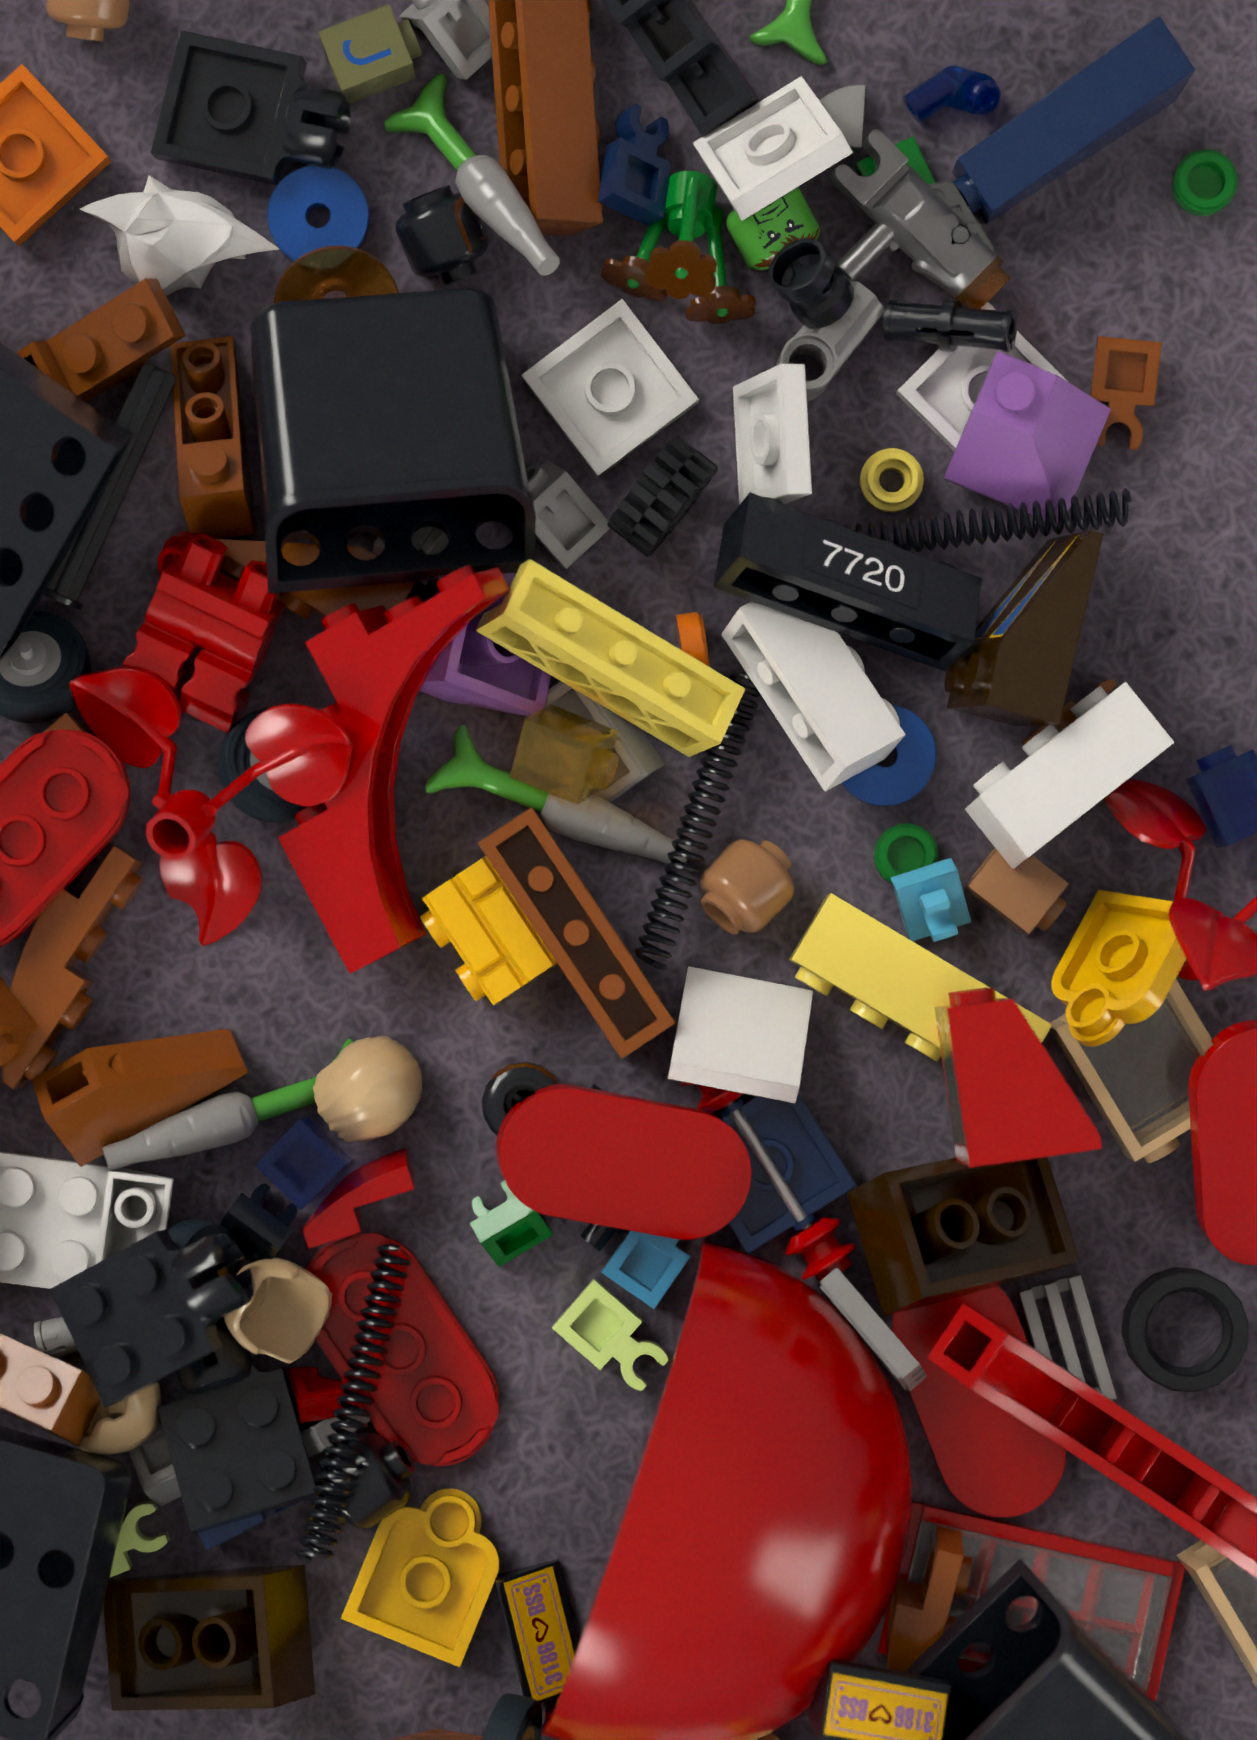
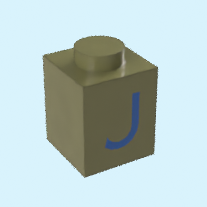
(370, 53)

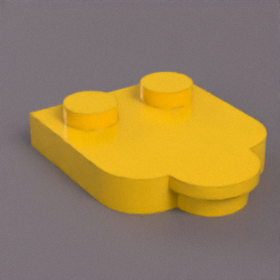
(1117, 966)
(427, 1576)

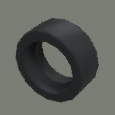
(1216, 1367)

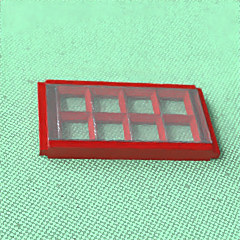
(1112, 1591)

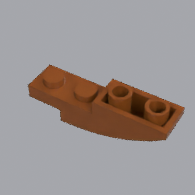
(108, 342)
(45, 977)
(921, 1610)

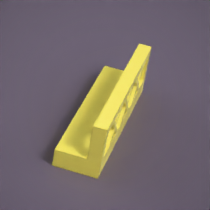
(612, 660)

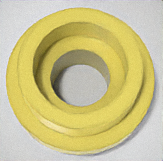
(895, 460)

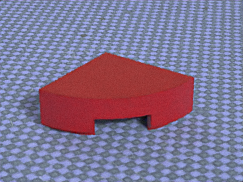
(314, 1395)

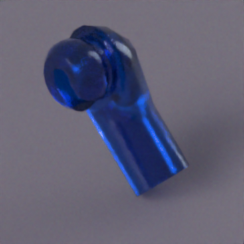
(954, 88)

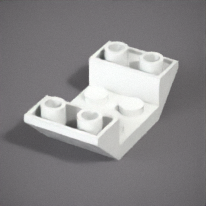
(72, 1216)

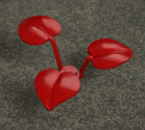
(296, 746)
(1213, 944)

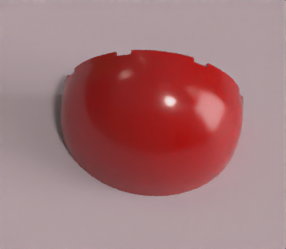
(753, 1525)

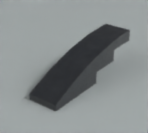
(687, 58)

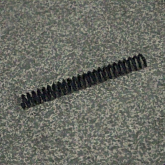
(1012, 525)
(689, 828)
(350, 1409)

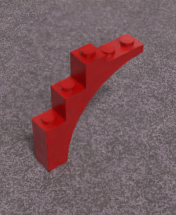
(349, 843)
(1100, 1433)

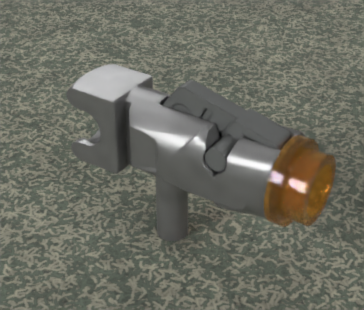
(921, 220)

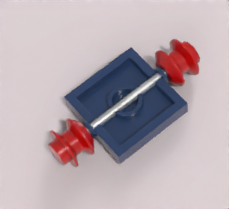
(790, 1177)

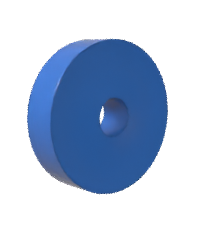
(310, 189)
(907, 775)

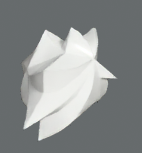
(174, 234)

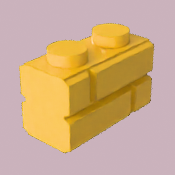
(487, 931)

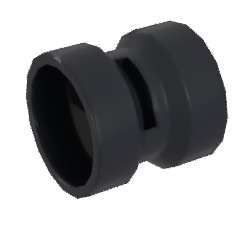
(819, 289)

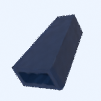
(1074, 121)

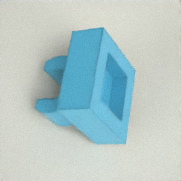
(931, 901)

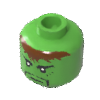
(772, 228)

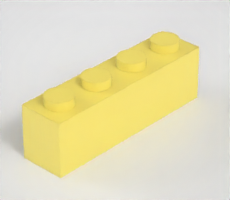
(883, 973)

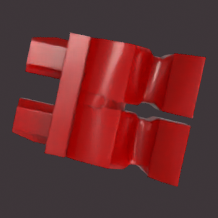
(213, 612)

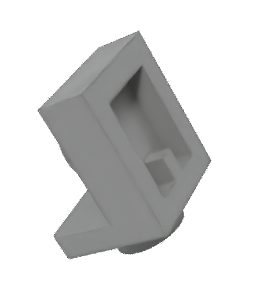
(456, 31)
(564, 514)

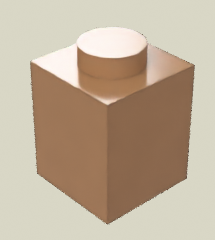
(1019, 895)

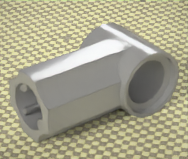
(835, 343)

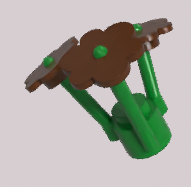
(682, 268)

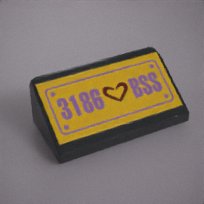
(539, 1627)
(878, 1704)

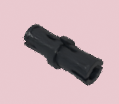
(950, 325)

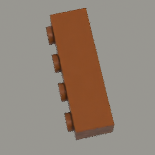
(547, 109)
(576, 932)

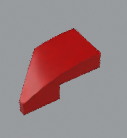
(372, 1182)

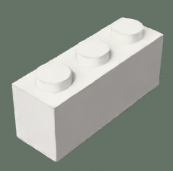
(815, 692)
(1066, 772)

